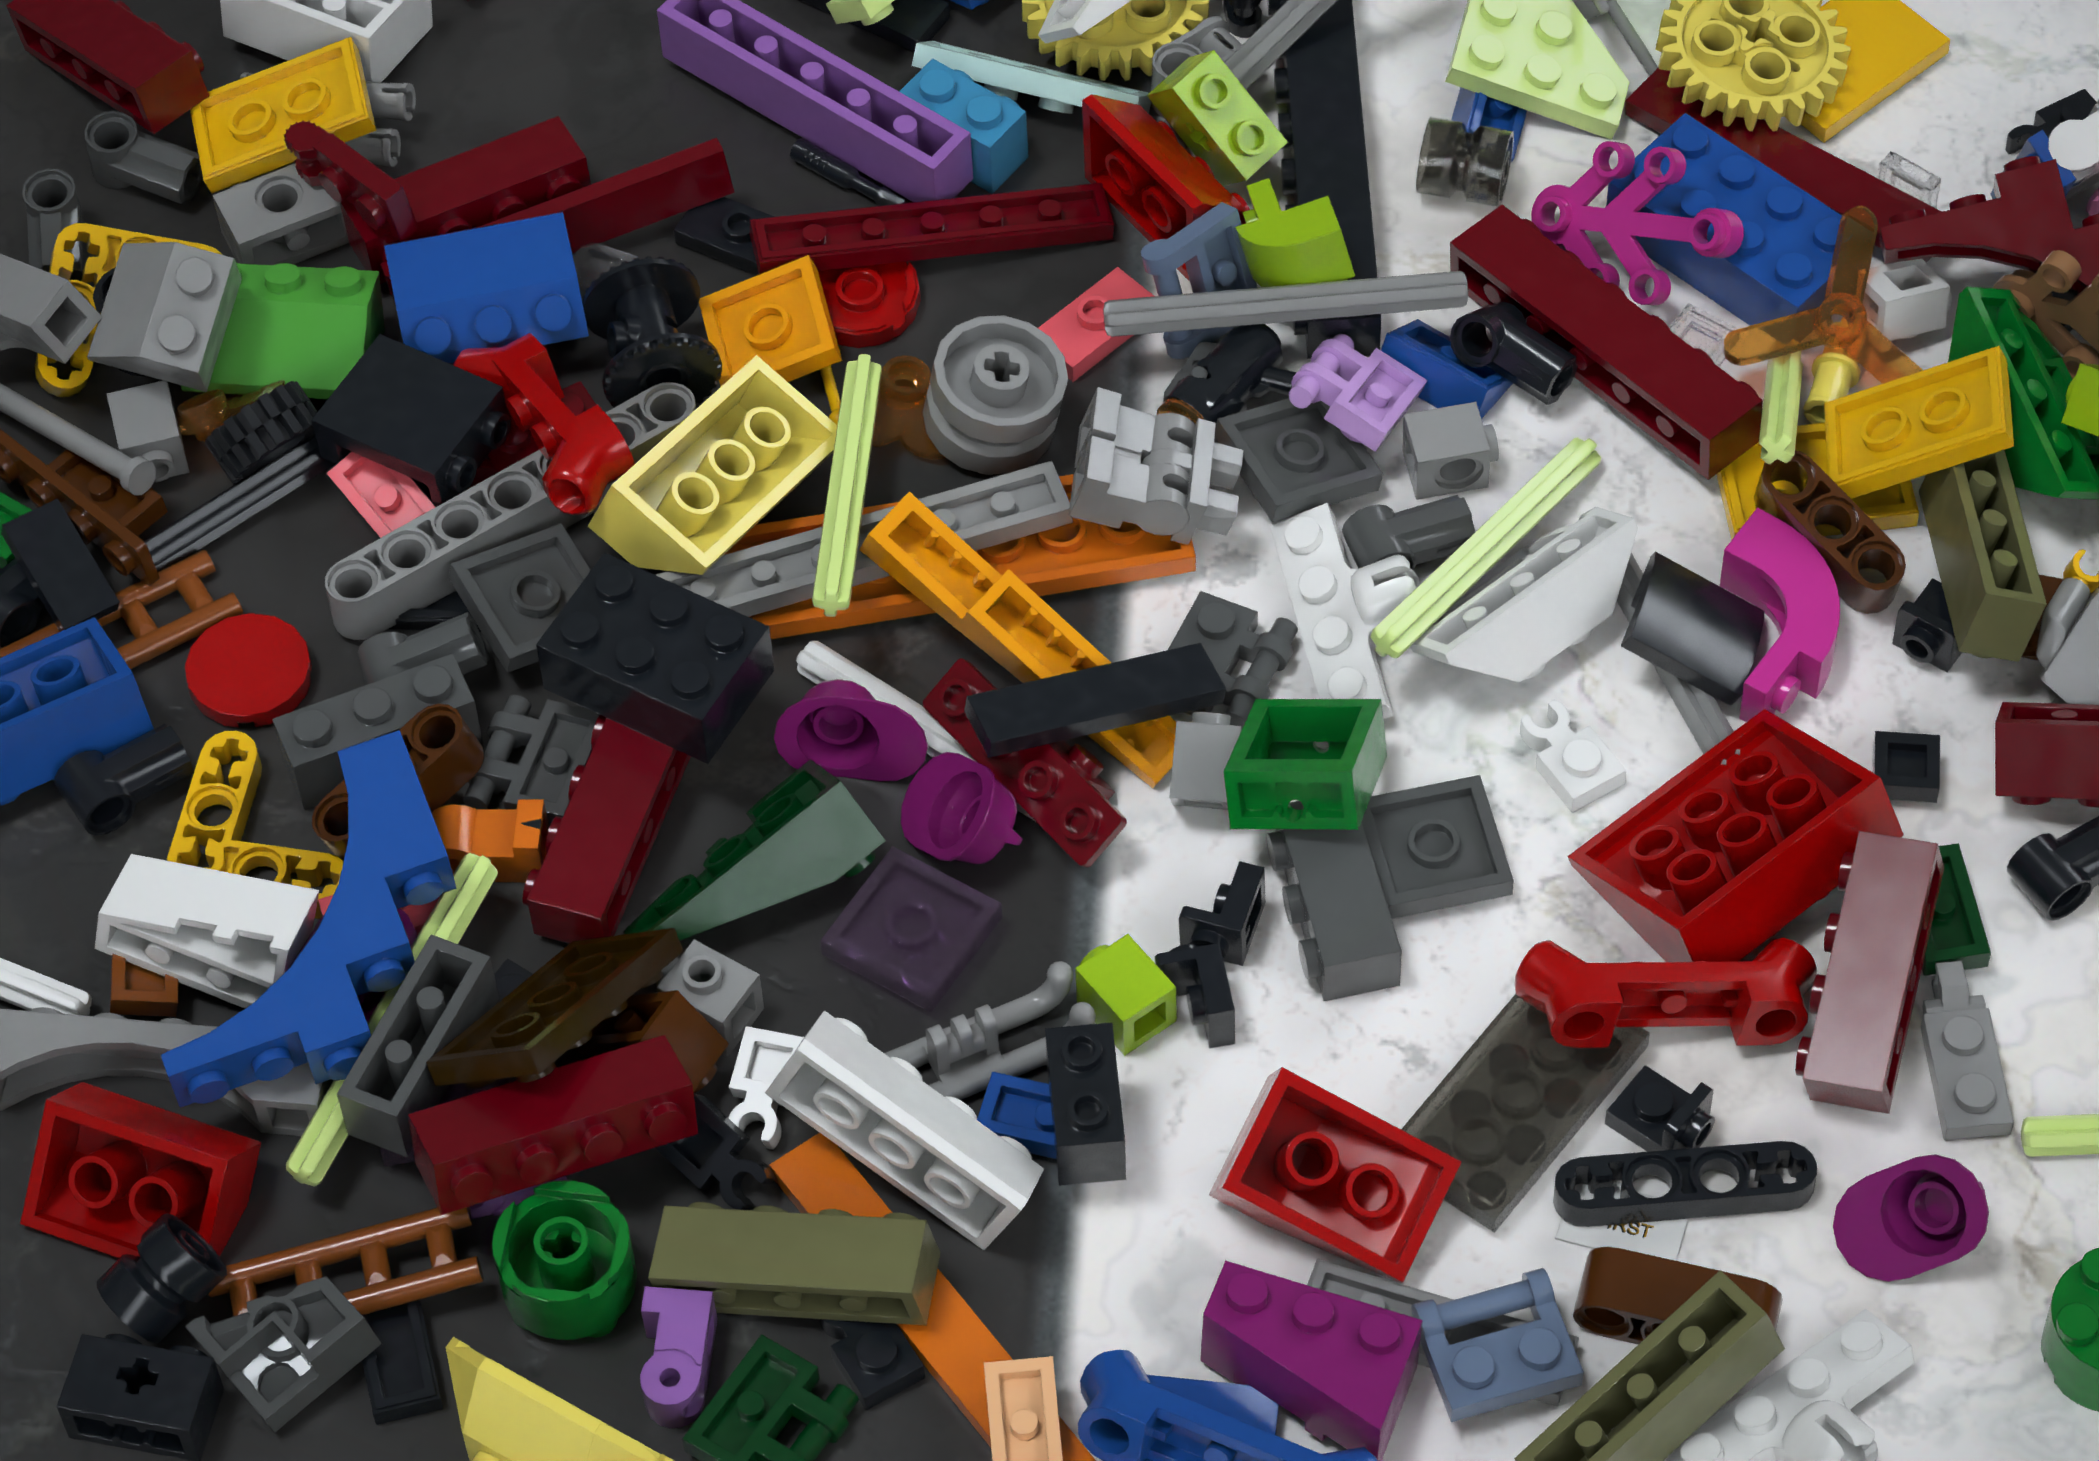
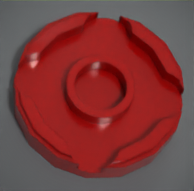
(871, 302)
(248, 670)

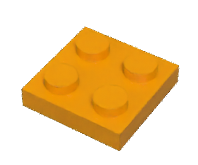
(774, 317)

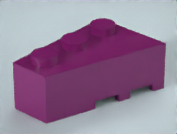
(1313, 1353)

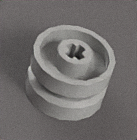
(995, 394)

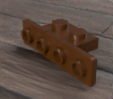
(92, 501)

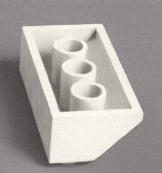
(906, 1130)

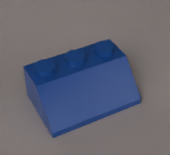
(487, 287)
(62, 701)

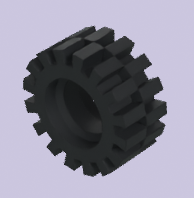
(262, 431)

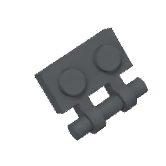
(1229, 635)
(553, 751)

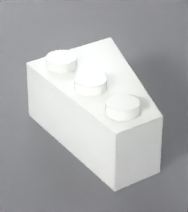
(291, 28)
(206, 926)

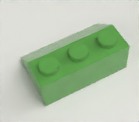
(297, 328)

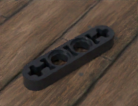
(1687, 1194)

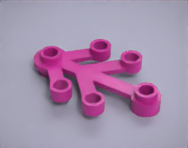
(1623, 222)

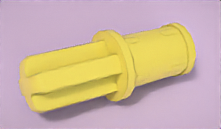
(1833, 377)

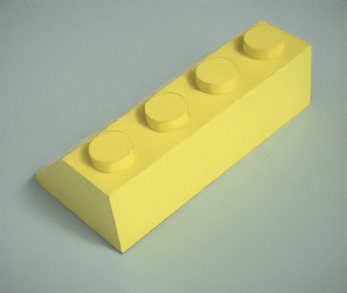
(715, 474)

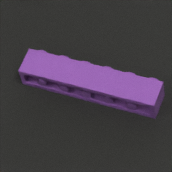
(818, 96)

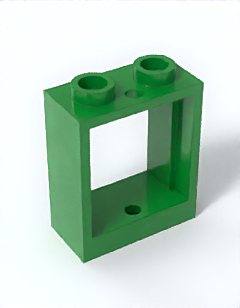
(1282, 763)

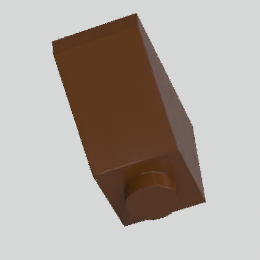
(658, 1014)

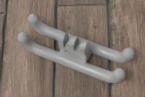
(969, 1047)

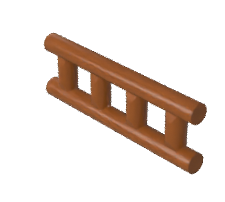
(150, 639)
(372, 1246)

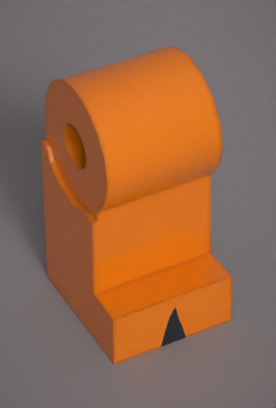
(507, 837)

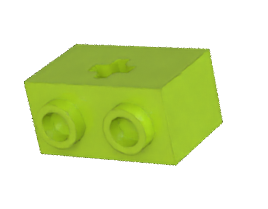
(1217, 118)

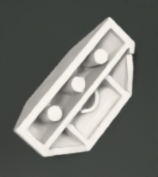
(1536, 600)

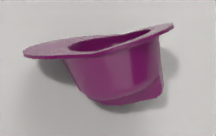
(850, 734)
(958, 811)
(1911, 1218)

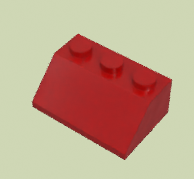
(1147, 170)
(118, 1164)

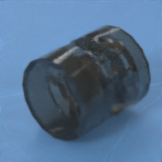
(1464, 161)

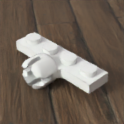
(1339, 604)
(1807, 1403)

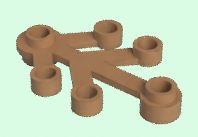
(2082, 312)

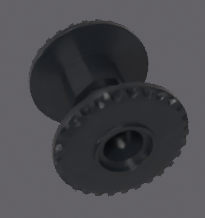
(639, 316)

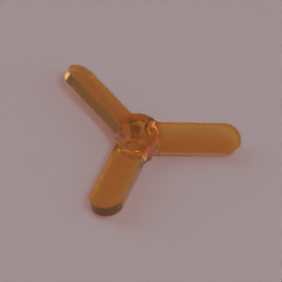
(1842, 297)

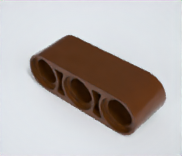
(1826, 503)
(438, 767)
(1633, 1293)

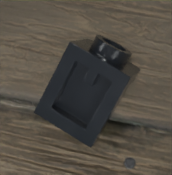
(1926, 629)
(1233, 915)
(1203, 979)
(1661, 1114)

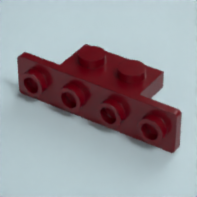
(1049, 781)

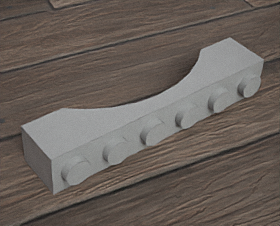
(56, 1048)

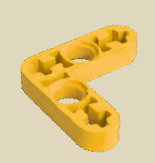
(106, 245)
(223, 842)

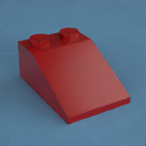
(1335, 1176)

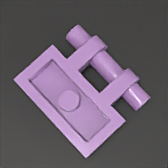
(1363, 393)

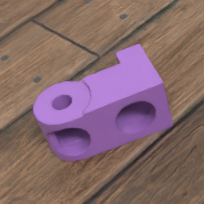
(678, 1372)

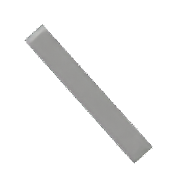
(415, 560)

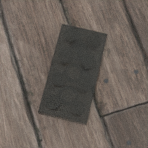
(1517, 1106)

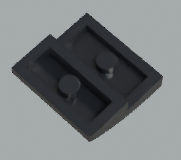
(1694, 629)

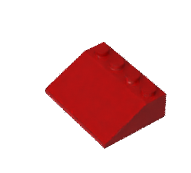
(1736, 846)

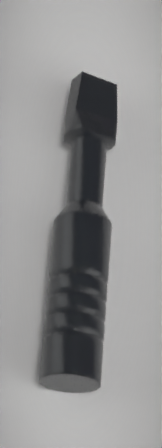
(840, 172)

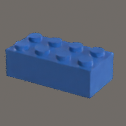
(1786, 230)

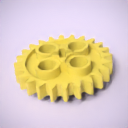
(1123, 38)
(1754, 57)

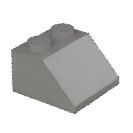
(167, 312)

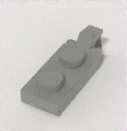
(1964, 1059)

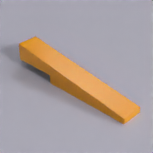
(1003, 620)

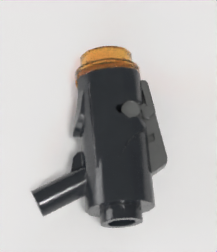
(1227, 374)

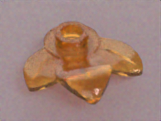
(901, 407)
(210, 409)

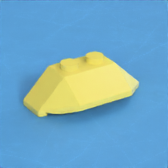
(519, 1421)

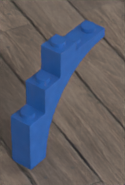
(359, 948)

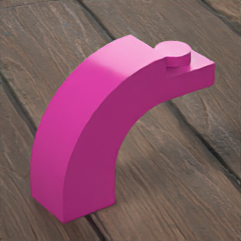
(1796, 589)

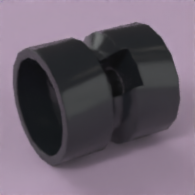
(152, 1288)

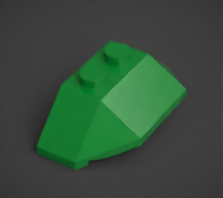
(2045, 453)

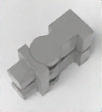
(1152, 471)

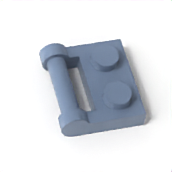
(1212, 262)
(1504, 1364)

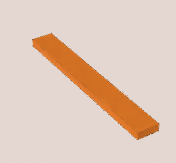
(954, 1339)

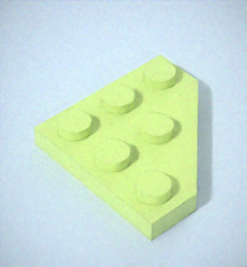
(1541, 61)

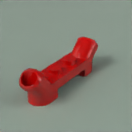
(583, 448)
(1589, 1000)

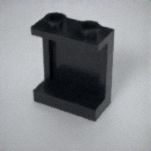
(414, 417)

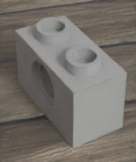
(279, 219)

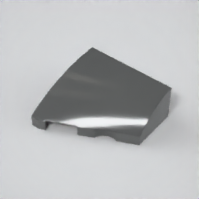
(288, 1347)

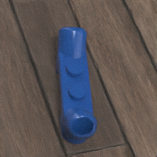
(1142, 1422)

